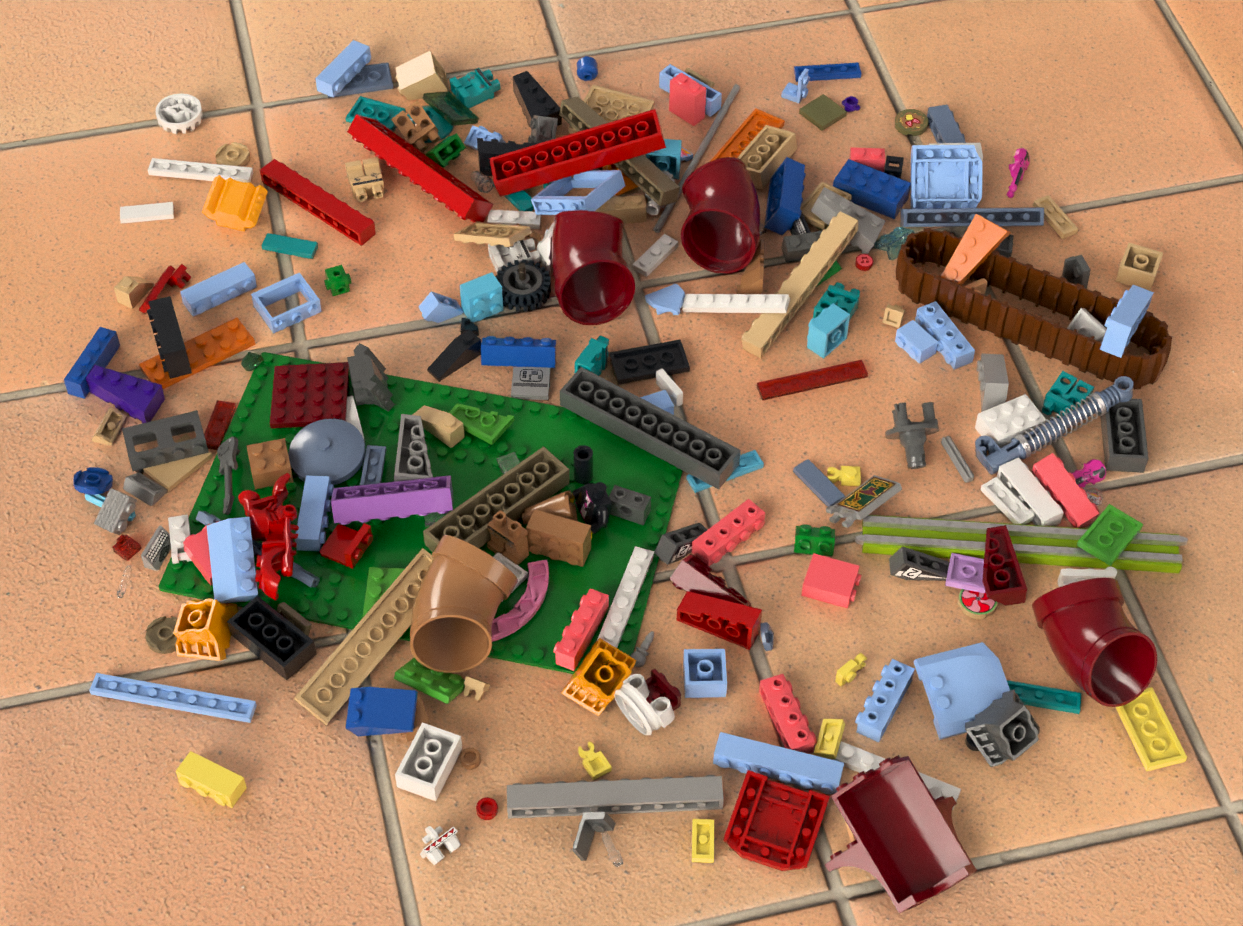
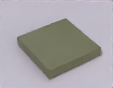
(822, 112)

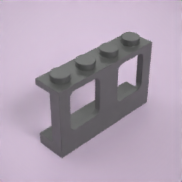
(167, 449)

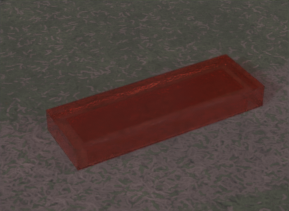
(219, 424)

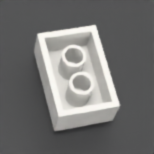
(1009, 420)
(428, 761)

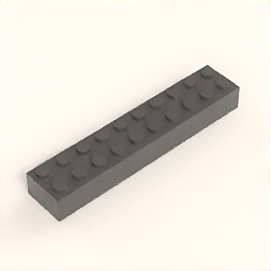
(650, 428)

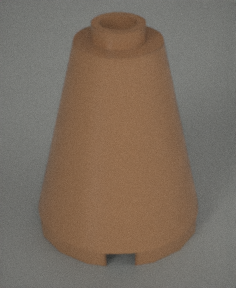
(556, 505)

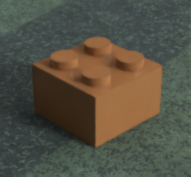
(269, 462)

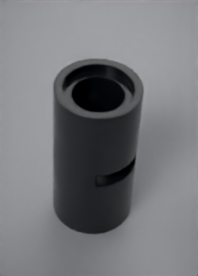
(583, 464)

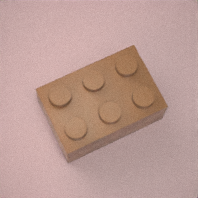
(559, 538)

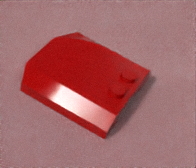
(775, 823)

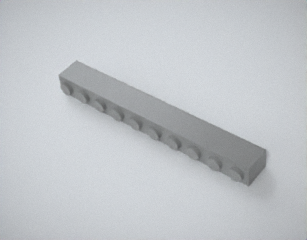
(615, 796)

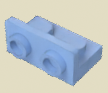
(481, 132)

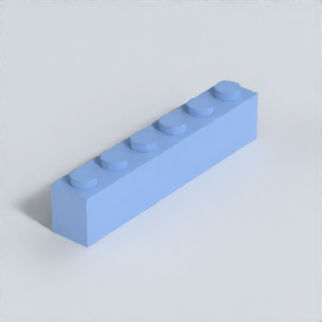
(778, 763)

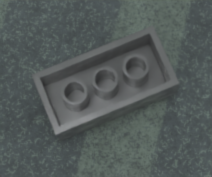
(1125, 437)

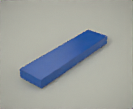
(829, 71)

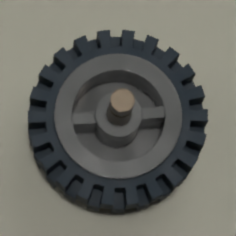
(524, 285)

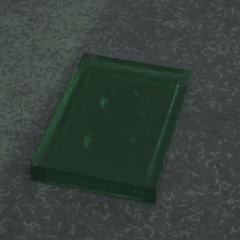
(450, 108)

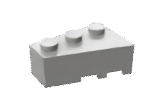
(993, 380)

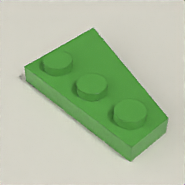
(482, 424)
(378, 582)

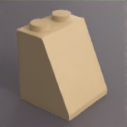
(421, 76)

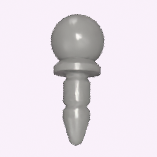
(641, 653)

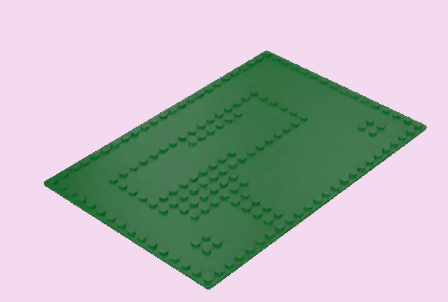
(472, 466)

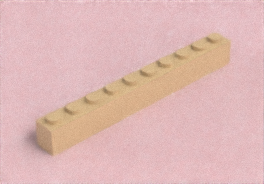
(801, 283)

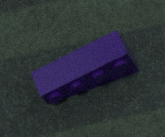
(126, 392)

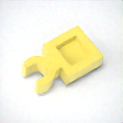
(847, 475)
(848, 671)
(593, 762)

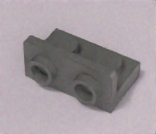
(542, 129)
(1076, 270)

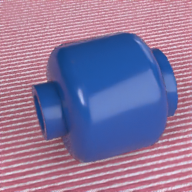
(587, 68)

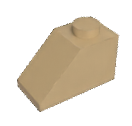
(132, 290)

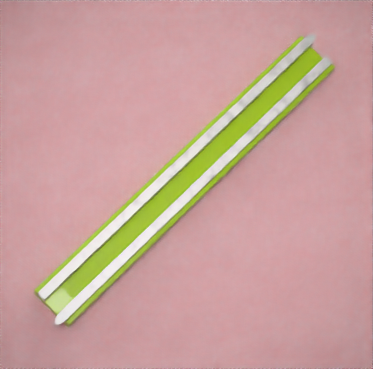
(1031, 543)

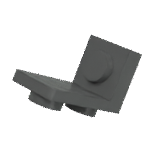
(589, 824)

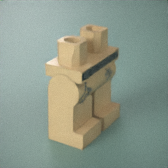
(366, 185)

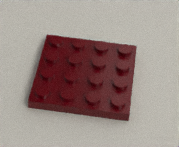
(309, 394)

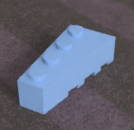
(1125, 319)

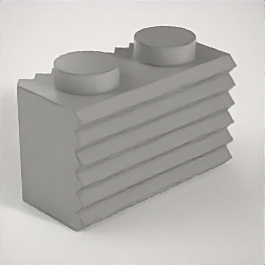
(115, 511)

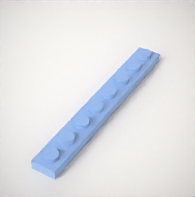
(173, 697)

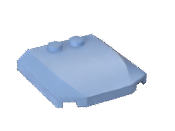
(945, 176)
(960, 685)

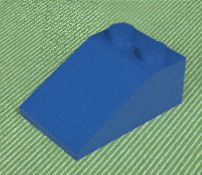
(381, 711)

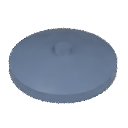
(327, 449)

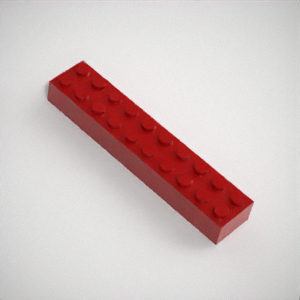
(577, 153)
(419, 169)

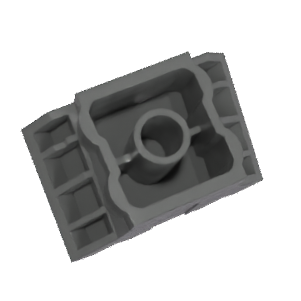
(369, 379)
(1003, 729)

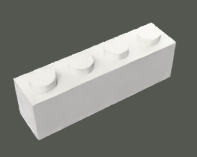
(1030, 492)

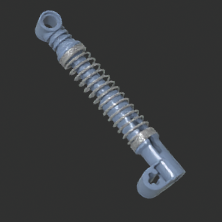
(1024, 445)

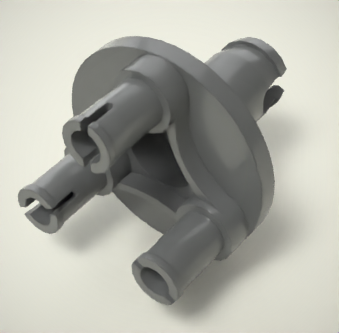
(913, 434)

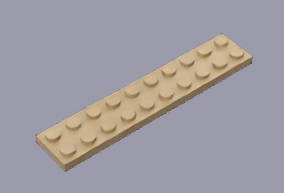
(365, 644)

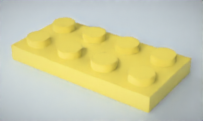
(1151, 731)

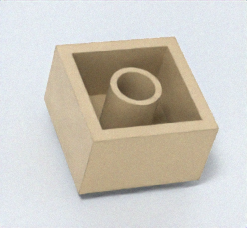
(1139, 266)

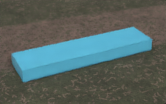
(748, 463)

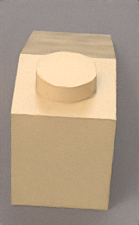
(441, 425)

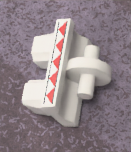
(432, 850)

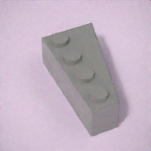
(869, 225)
(412, 454)

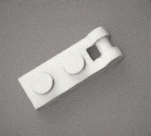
(179, 531)
(1071, 575)

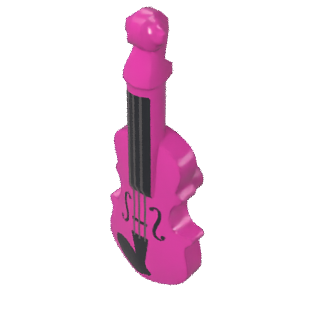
(1017, 169)
(1092, 472)

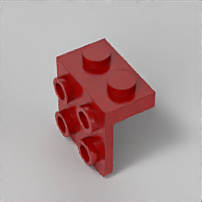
(347, 545)

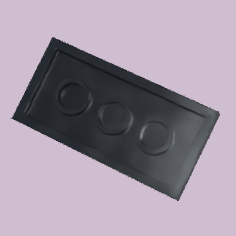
(644, 361)

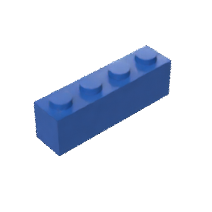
(97, 352)
(518, 352)

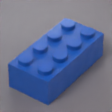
(873, 188)
(785, 196)

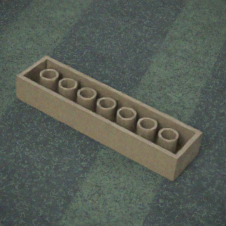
(517, 489)

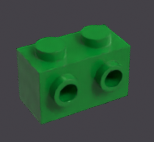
(446, 150)

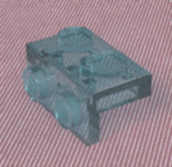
(893, 241)

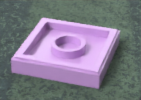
(965, 573)

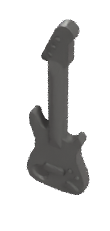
(227, 456)

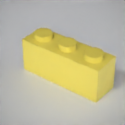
(211, 779)

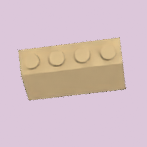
(767, 153)
(627, 208)

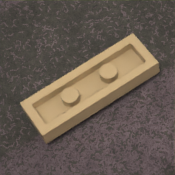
(1056, 217)

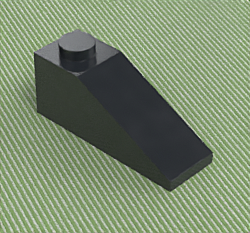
(457, 354)

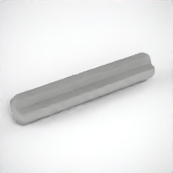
(957, 459)

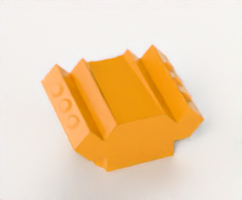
(234, 203)
(204, 629)
(599, 677)

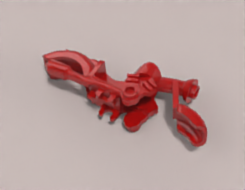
(272, 524)

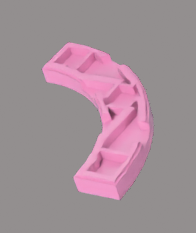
(528, 603)

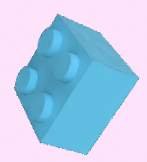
(668, 158)
(481, 297)
(828, 330)

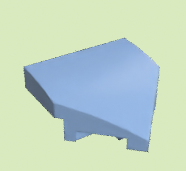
(667, 299)

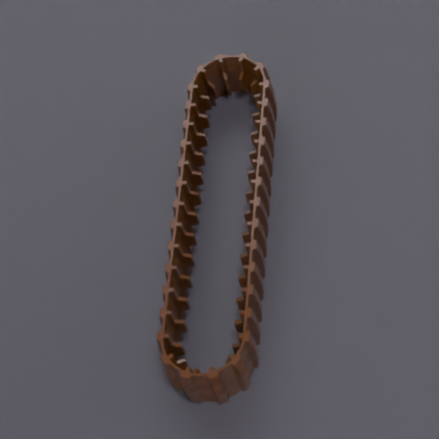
(1022, 326)

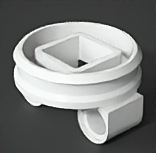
(641, 714)

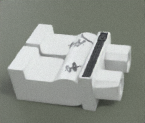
(520, 250)

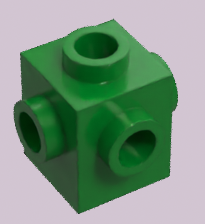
(337, 284)

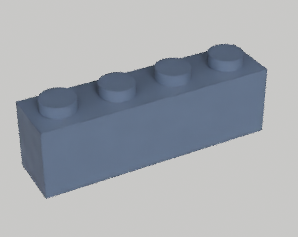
(943, 125)

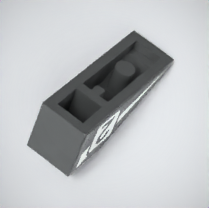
(678, 543)
(917, 566)

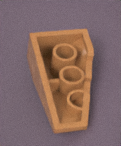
(753, 275)

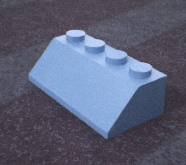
(232, 560)

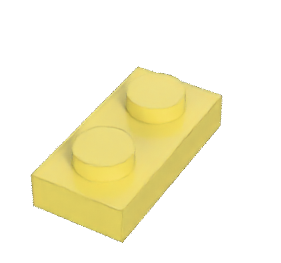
(829, 738)
(703, 840)

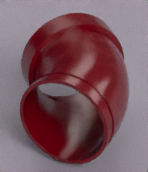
(722, 217)
(589, 267)
(1097, 640)

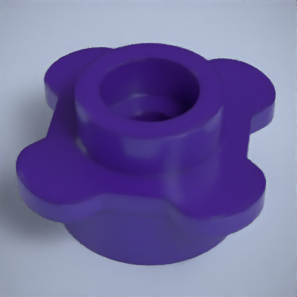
(851, 104)

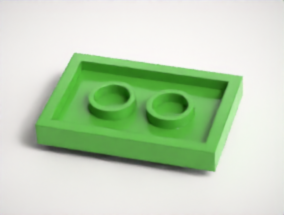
(1110, 534)
(433, 683)

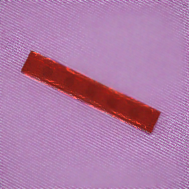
(812, 380)

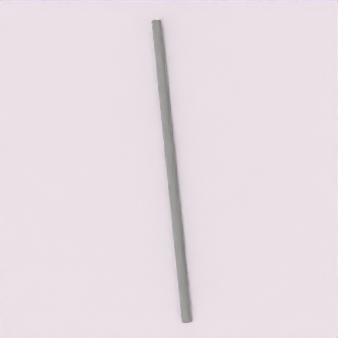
(698, 155)

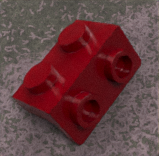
(660, 687)

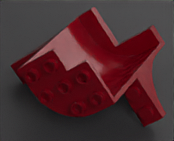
(900, 834)

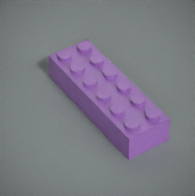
(392, 499)

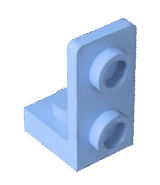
(797, 92)

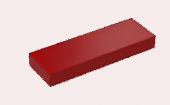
(157, 288)

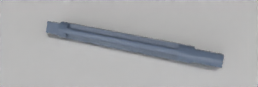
(298, 572)

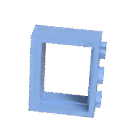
(280, 291)

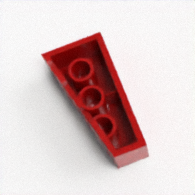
(721, 618)

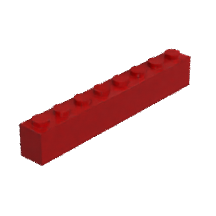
(318, 202)

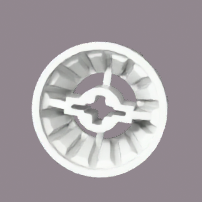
(181, 110)

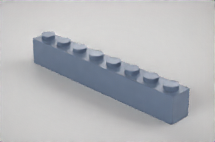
(963, 216)

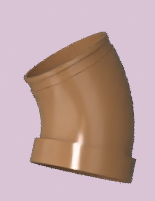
(458, 606)

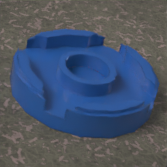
(92, 481)

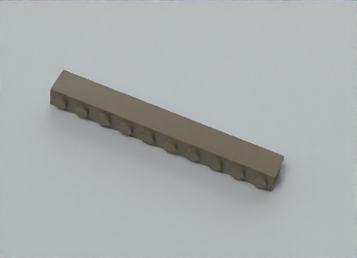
(638, 169)

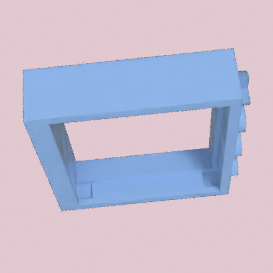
(552, 199)

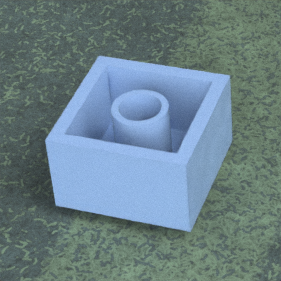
(704, 673)

